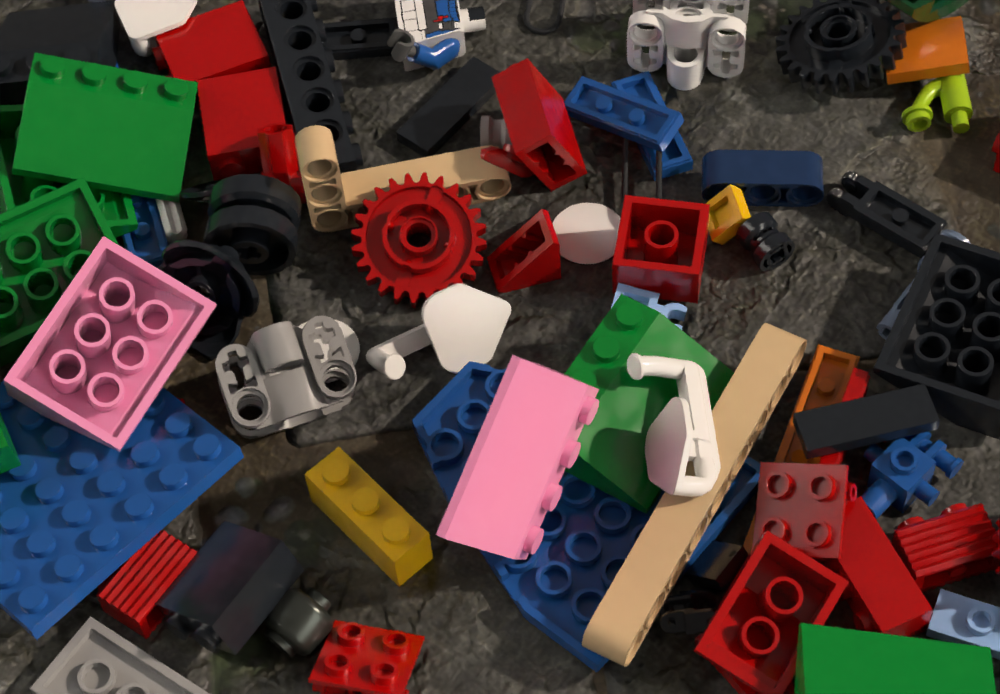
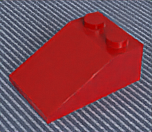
(761, 613)

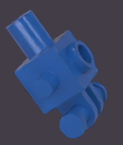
(906, 472)

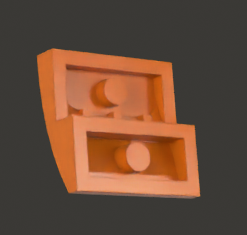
(932, 51)

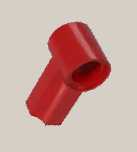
(280, 156)

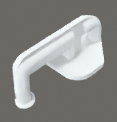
(150, 18)
(457, 322)
(681, 430)

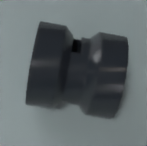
(765, 241)

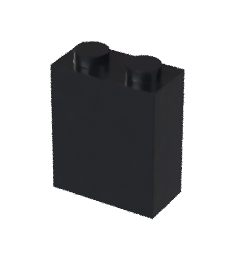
(229, 588)

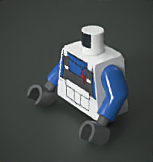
(432, 32)

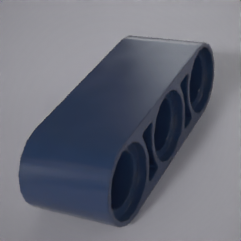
(765, 176)

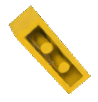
(369, 516)

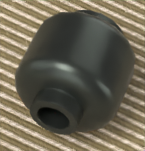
(299, 622)

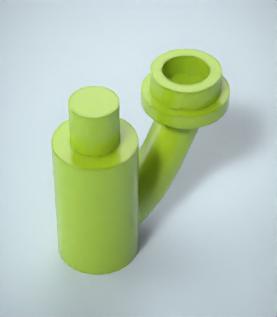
(954, 102)

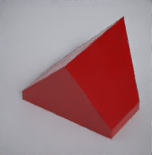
(527, 256)

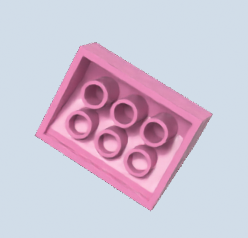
(108, 345)
(519, 460)

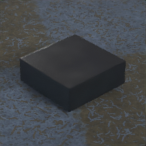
(717, 565)

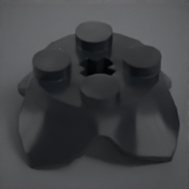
(227, 283)

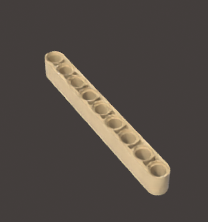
(681, 520)

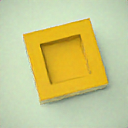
(727, 214)

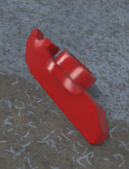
(506, 159)

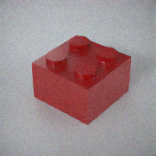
(661, 247)

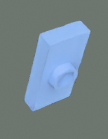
(965, 622)

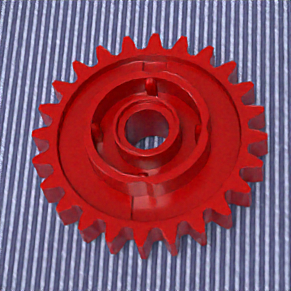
(412, 210)

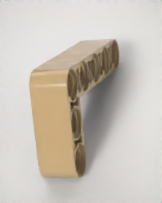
(337, 196)

